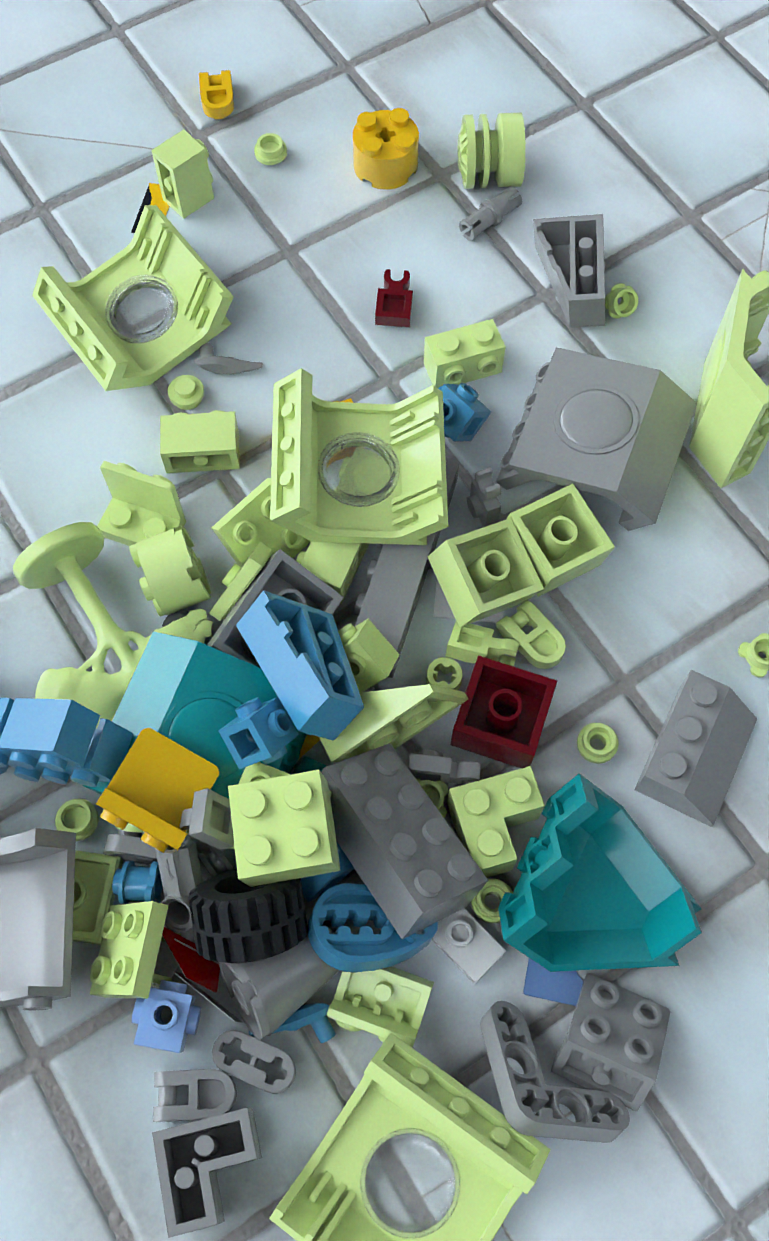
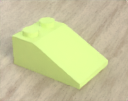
(392, 718)

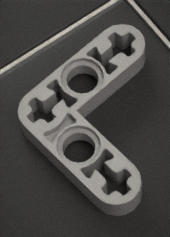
(520, 1095)

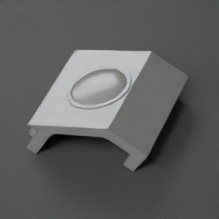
(602, 429)

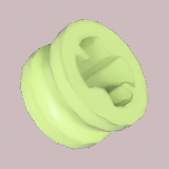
(446, 666)

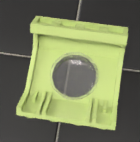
(139, 307)
(357, 466)
(411, 1161)

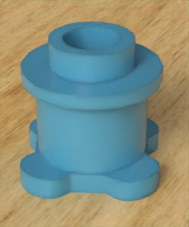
(137, 883)

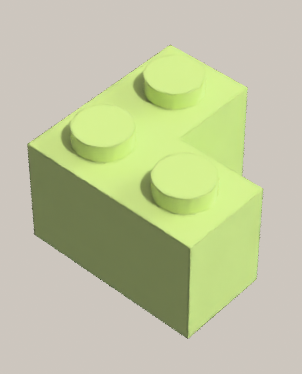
(487, 809)

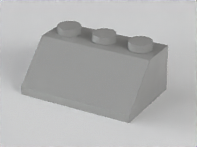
(698, 749)

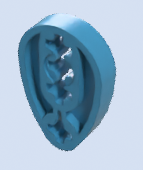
(361, 950)

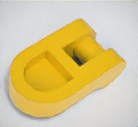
(216, 94)

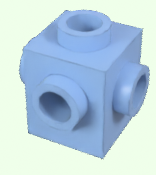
(153, 1031)

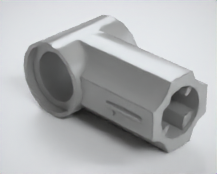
(179, 875)

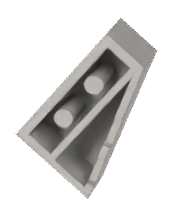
(574, 263)

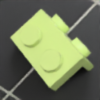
(381, 1003)

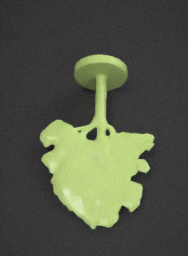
(62, 557)

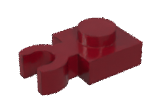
(394, 301)

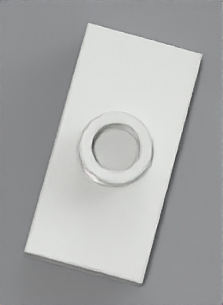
(467, 944)

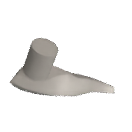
(221, 364)

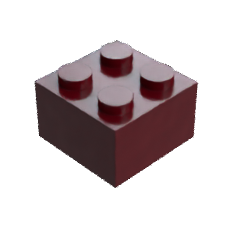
(503, 712)

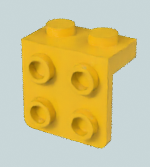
(155, 787)

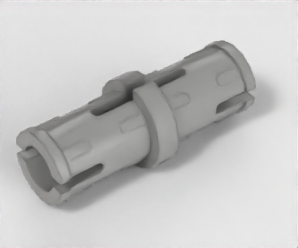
(490, 213)

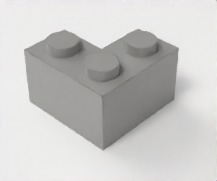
(188, 1166)

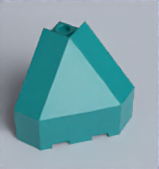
(595, 890)

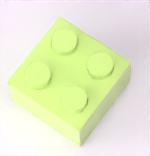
(561, 537)
(485, 572)
(283, 828)

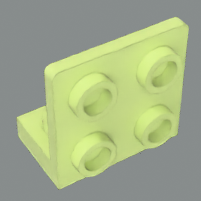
(139, 505)

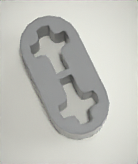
(249, 1072)

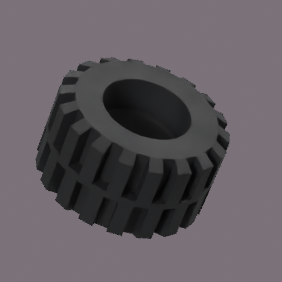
(244, 921)

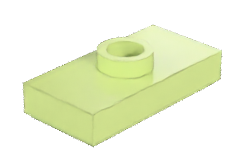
(239, 579)

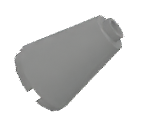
(276, 986)

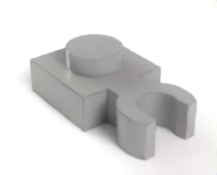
(483, 498)
(435, 767)

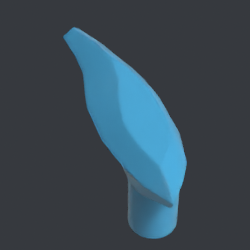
(310, 1014)

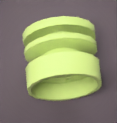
(492, 150)

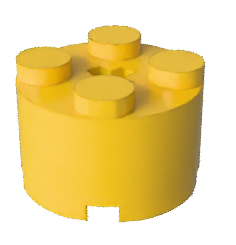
(385, 148)

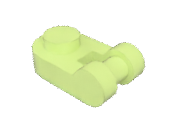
(543, 645)

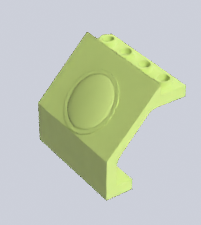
(732, 399)

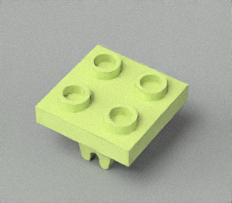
(250, 523)
(129, 951)

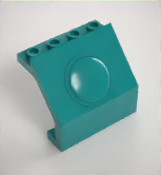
(189, 696)

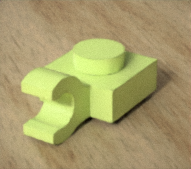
(475, 640)

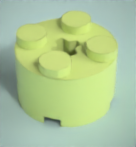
(171, 571)

